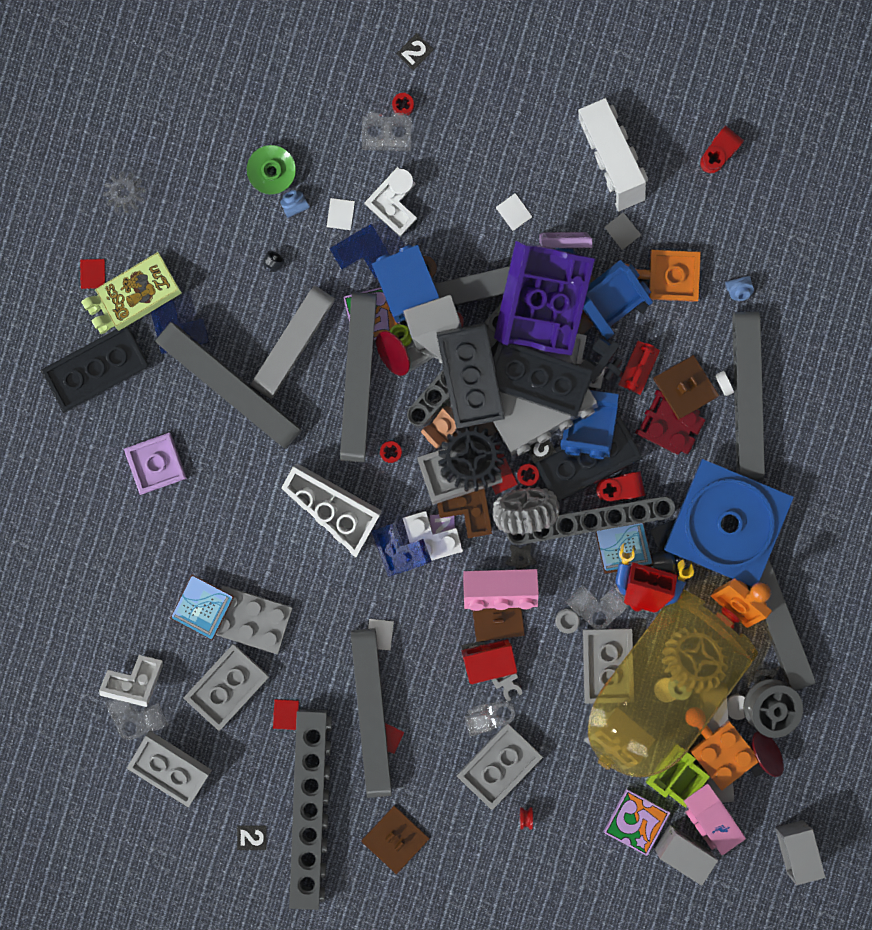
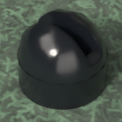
(273, 261)

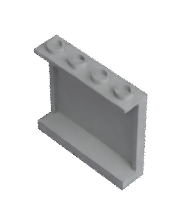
(531, 423)

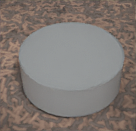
(567, 620)

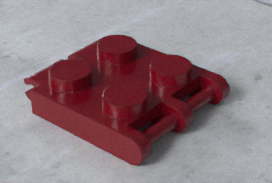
(667, 430)

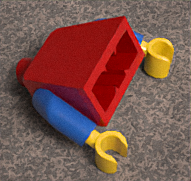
(649, 587)

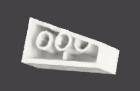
(614, 153)
(336, 509)

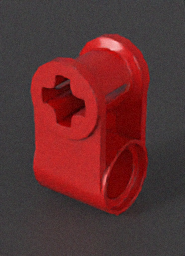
(722, 148)
(625, 487)

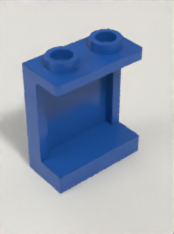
(405, 280)
(614, 296)
(595, 432)

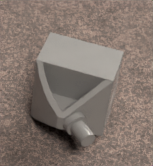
(429, 319)

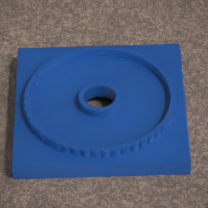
(698, 527)

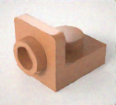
(440, 427)

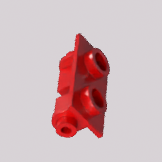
(639, 367)

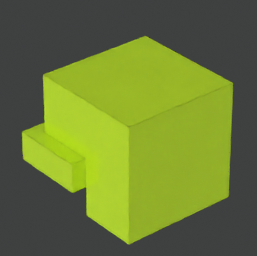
(680, 780)

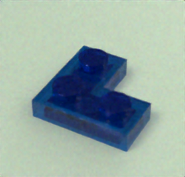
(360, 245)
(167, 313)
(396, 555)

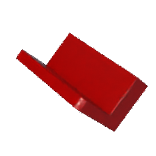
(489, 661)

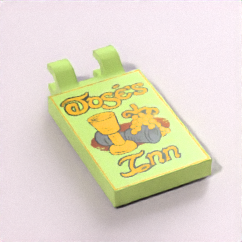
(132, 294)

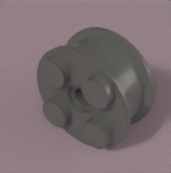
(773, 708)

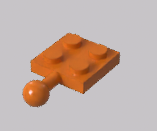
(673, 275)
(746, 605)
(724, 754)

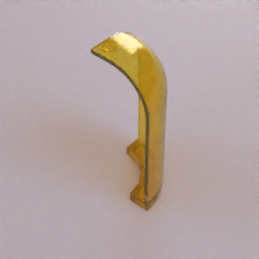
(667, 688)

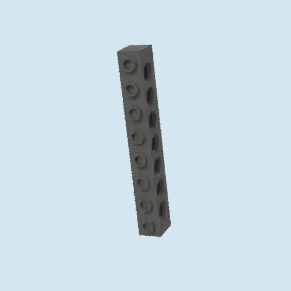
(300, 895)

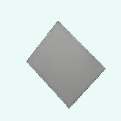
(622, 231)

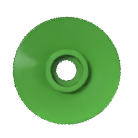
(269, 157)

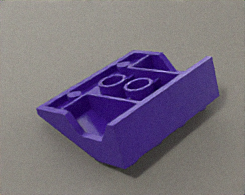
(543, 298)

